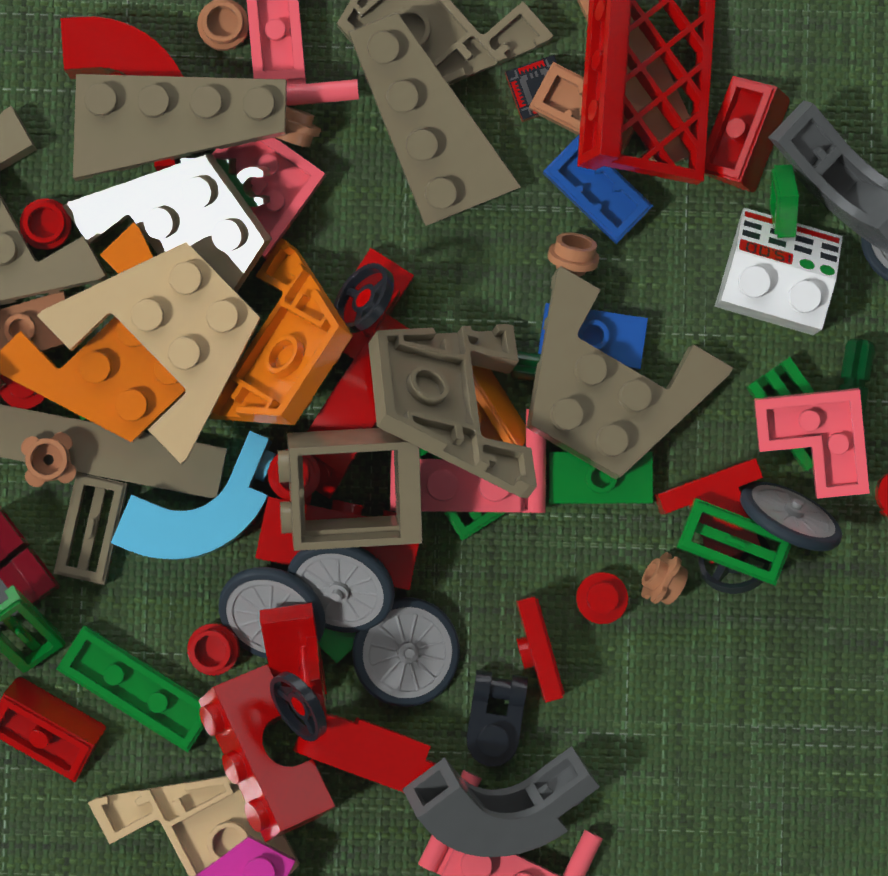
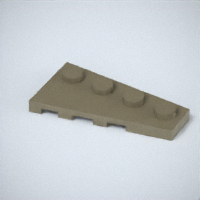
(159, 118)
(432, 133)

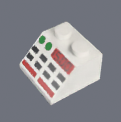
(780, 278)

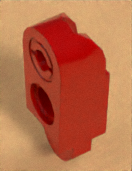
(368, 752)

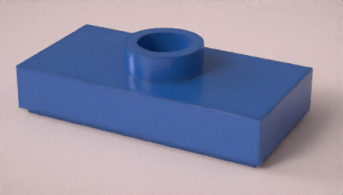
(598, 193)
(613, 334)

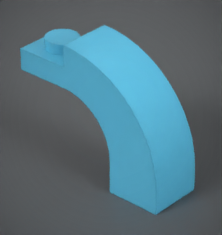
(204, 530)

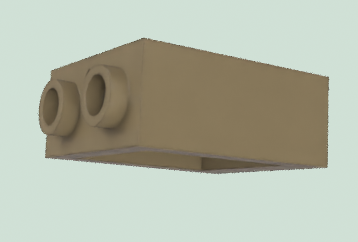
(351, 532)

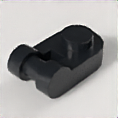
(494, 736)

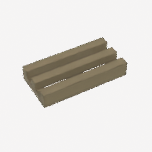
(82, 571)

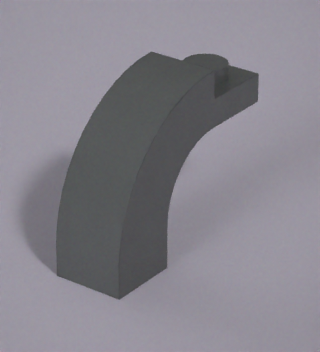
(835, 173)
(500, 819)

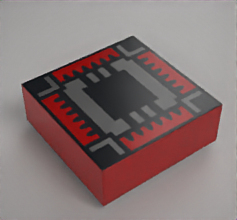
(525, 82)

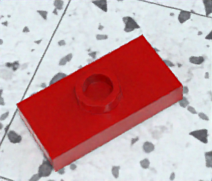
(537, 650)

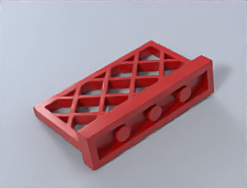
(605, 88)

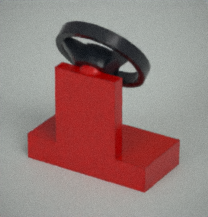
(370, 297)
(722, 491)
(296, 667)

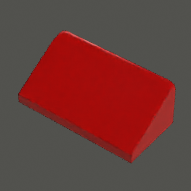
(740, 134)
(48, 728)

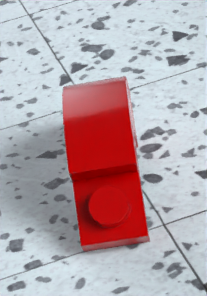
(113, 48)
(347, 408)

